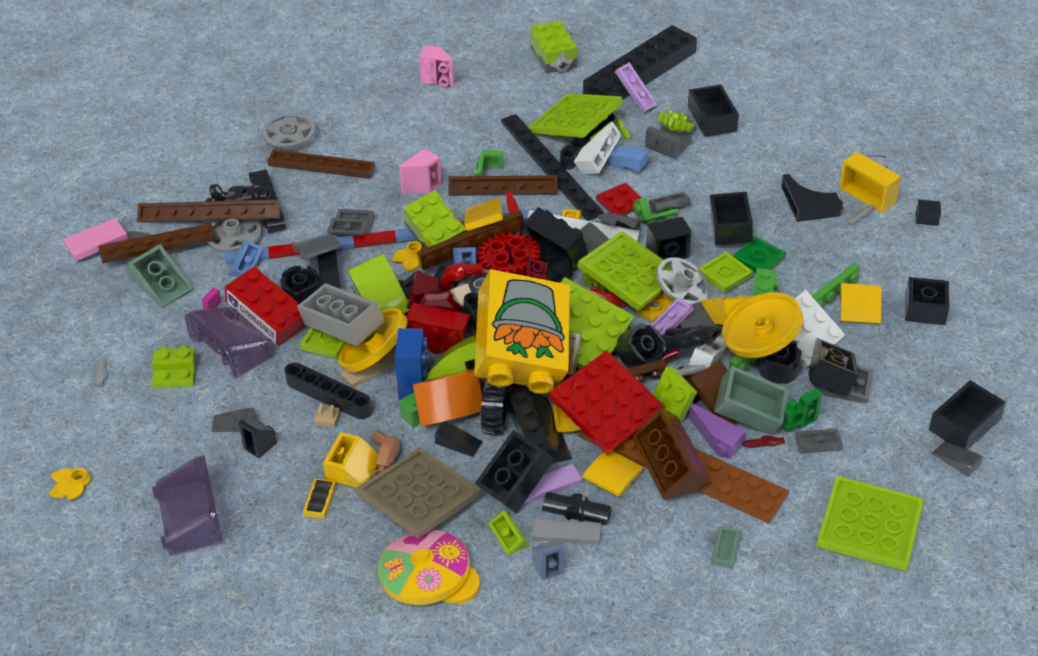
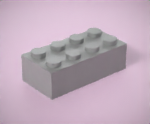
(341, 314)

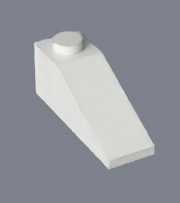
(596, 152)
(709, 353)

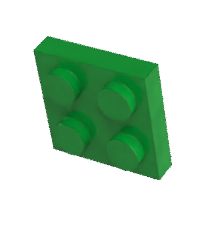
(759, 255)

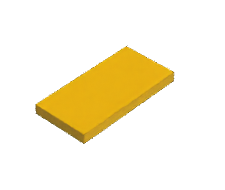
(483, 214)

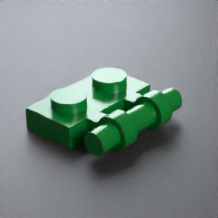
(802, 413)

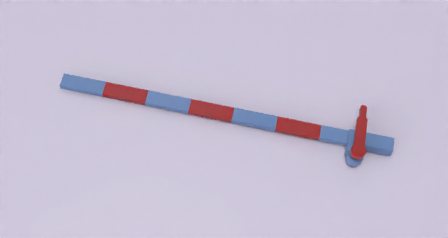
(368, 239)

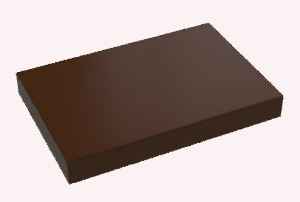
(707, 387)

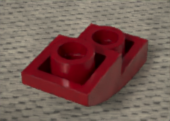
(536, 269)

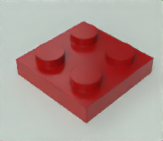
(618, 199)

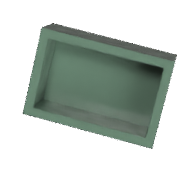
(751, 400)

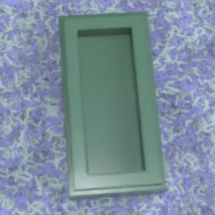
(726, 547)

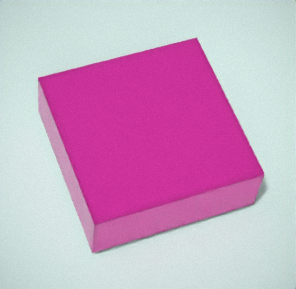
(211, 299)

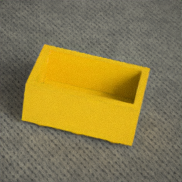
(869, 182)

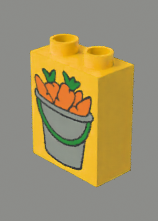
(522, 331)

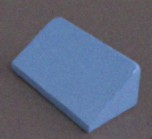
(245, 258)

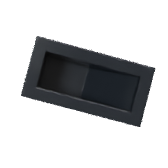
(257, 437)

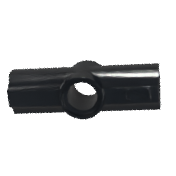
(577, 507)

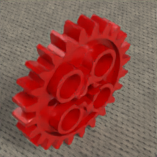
(495, 256)

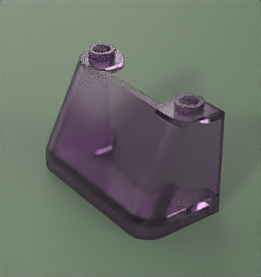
(231, 337)
(188, 508)

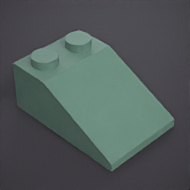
(159, 276)

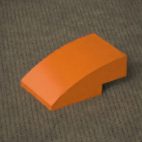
(448, 397)

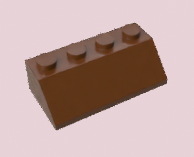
(670, 455)

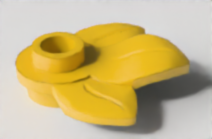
(408, 256)
(69, 483)

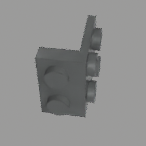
(666, 141)

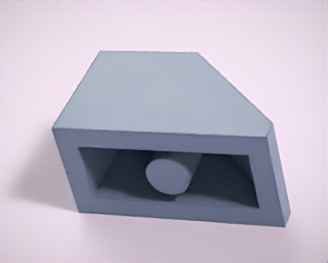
(548, 559)

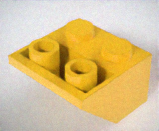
(350, 461)

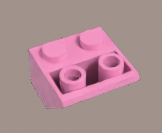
(436, 64)
(420, 173)

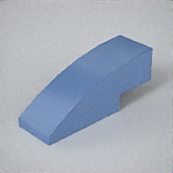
(628, 157)

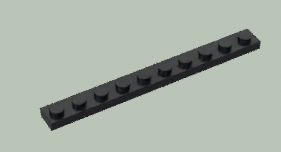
(551, 166)

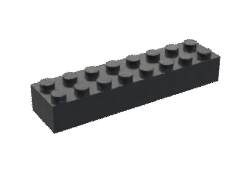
(648, 60)

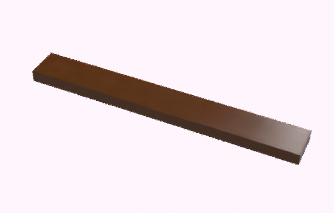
(209, 211)

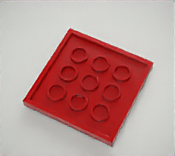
(606, 402)

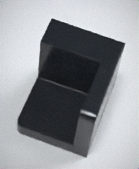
(928, 212)

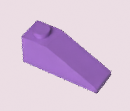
(719, 434)

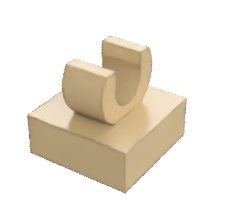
(327, 416)

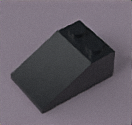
(833, 368)

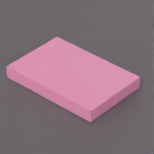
(87, 242)

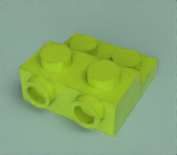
(173, 367)

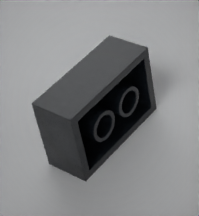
(514, 471)

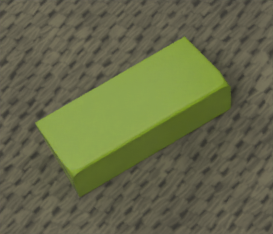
(508, 533)

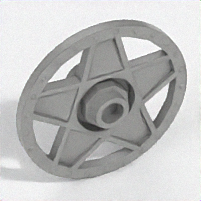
(289, 130)
(233, 232)
(683, 280)

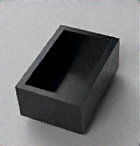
(713, 110)
(731, 218)
(556, 236)
(967, 415)

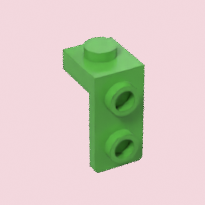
(488, 158)
(642, 210)

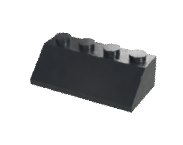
(536, 422)

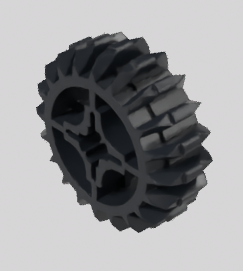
(493, 409)

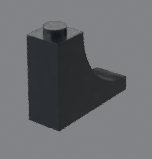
(808, 203)

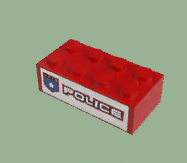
(265, 305)

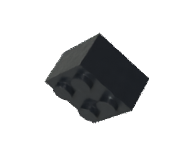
(669, 238)
(927, 300)

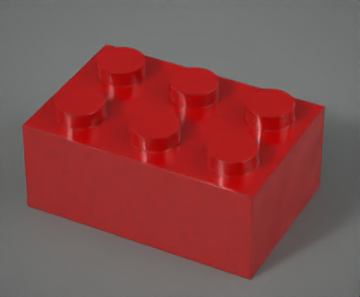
(440, 326)

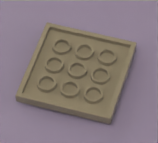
(418, 492)

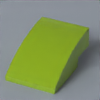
(378, 283)
(454, 359)

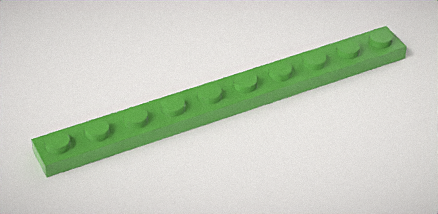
(823, 296)

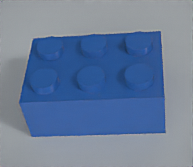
(410, 360)

